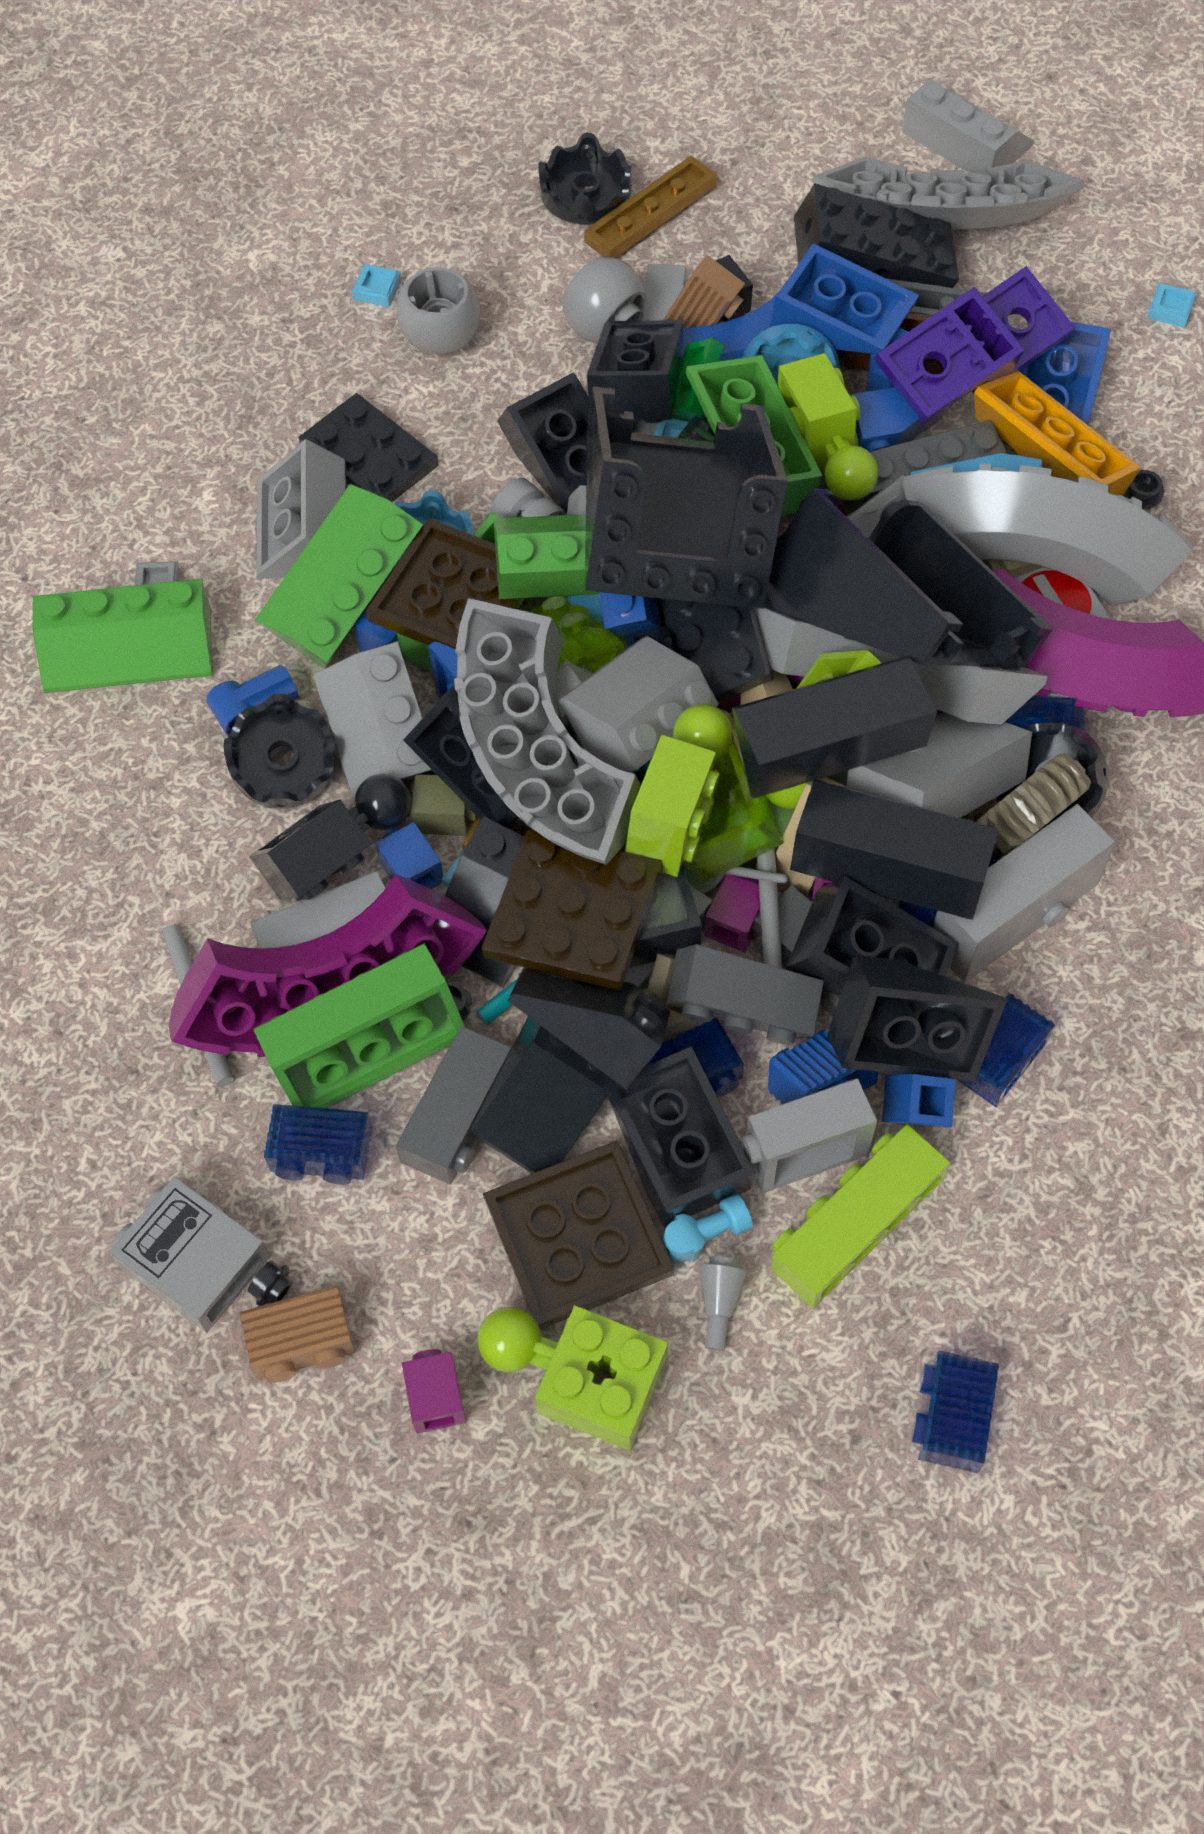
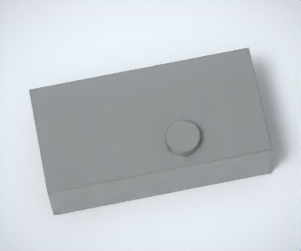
(955, 771)
(1029, 890)

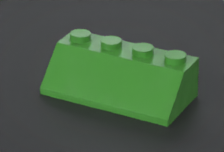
(748, 380)
(540, 556)
(339, 574)
(123, 635)
(361, 1031)

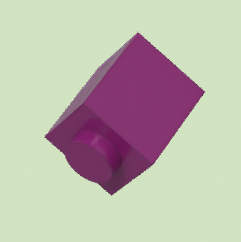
(733, 912)
(433, 1391)

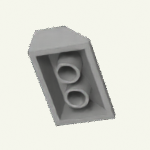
(961, 130)
(293, 505)
(634, 702)
(371, 713)

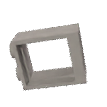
(809, 1135)

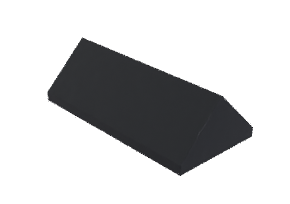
(833, 726)
(893, 848)

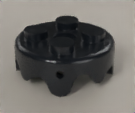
(584, 166)
(276, 724)
(1054, 738)

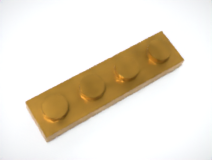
(650, 208)

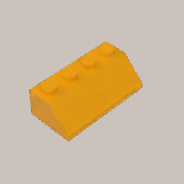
(1048, 431)

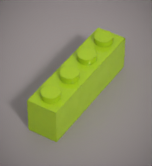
(858, 1215)

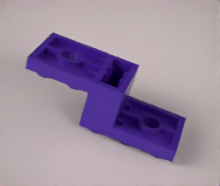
(974, 343)

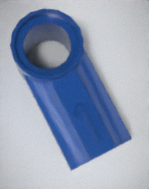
(231, 698)

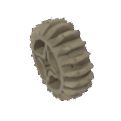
(1036, 802)

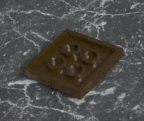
(433, 582)
(572, 912)
(578, 1234)

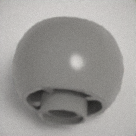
(600, 293)
(438, 310)

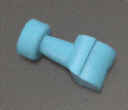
(686, 1236)

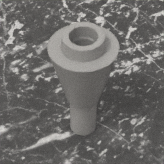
(721, 1288)

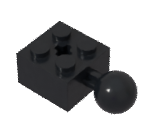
(331, 838)

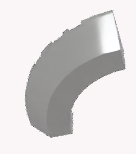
(967, 200)
(1055, 525)
(963, 691)
(519, 737)

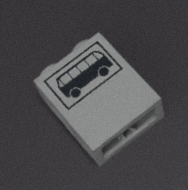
(189, 1253)

